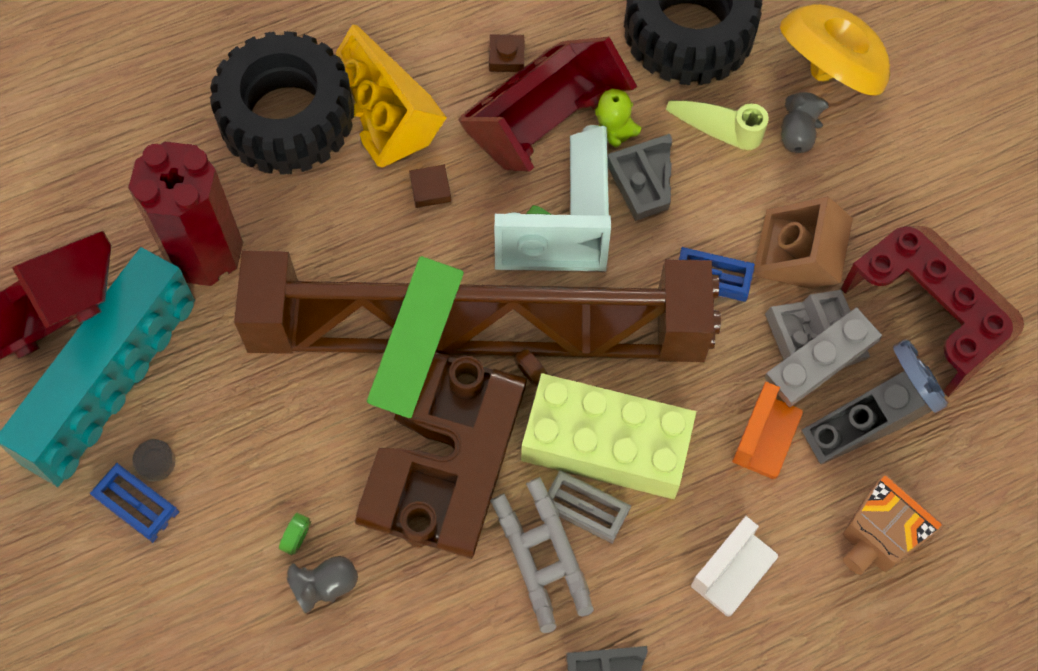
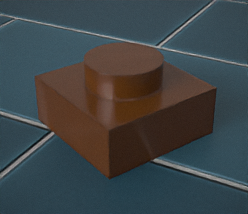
(506, 53)

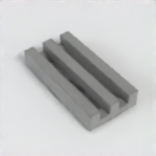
(595, 494)

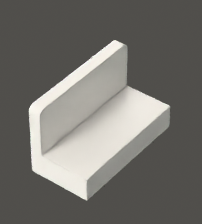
(734, 568)

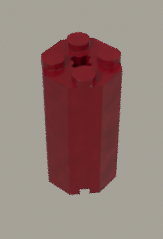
(186, 211)

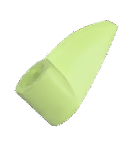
(738, 128)

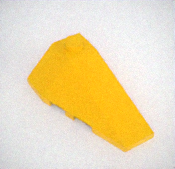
(392, 106)

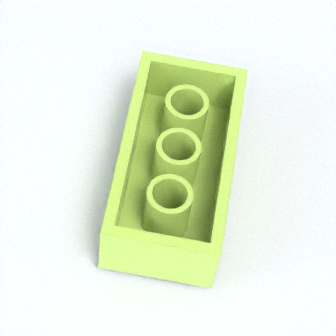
(608, 436)

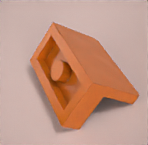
(768, 434)

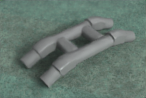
(537, 579)

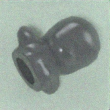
(801, 121)
(325, 582)

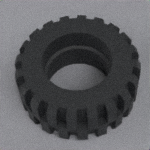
(688, 52)
(277, 64)

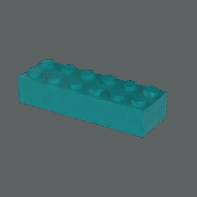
(98, 368)

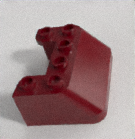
(985, 315)

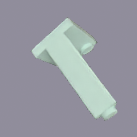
(564, 241)

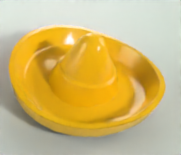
(839, 47)

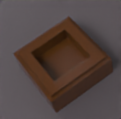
(430, 186)

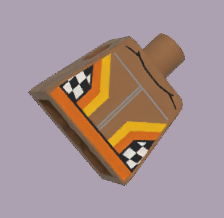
(887, 528)

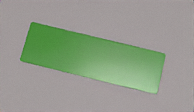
(415, 337)

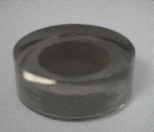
(153, 460)

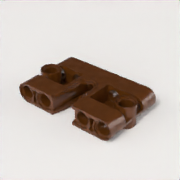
(450, 489)

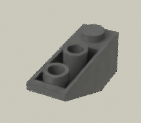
(866, 418)

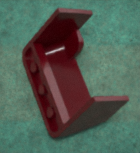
(543, 96)
(53, 293)

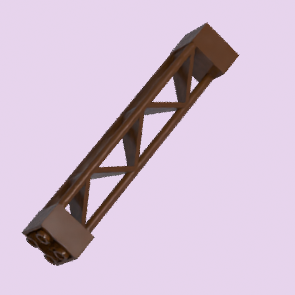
(585, 322)

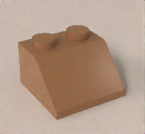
(804, 243)

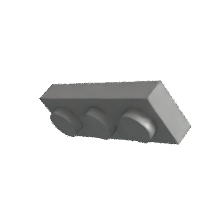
(823, 356)

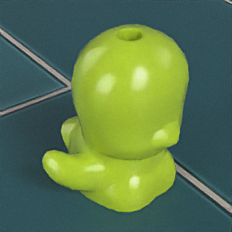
(615, 114)

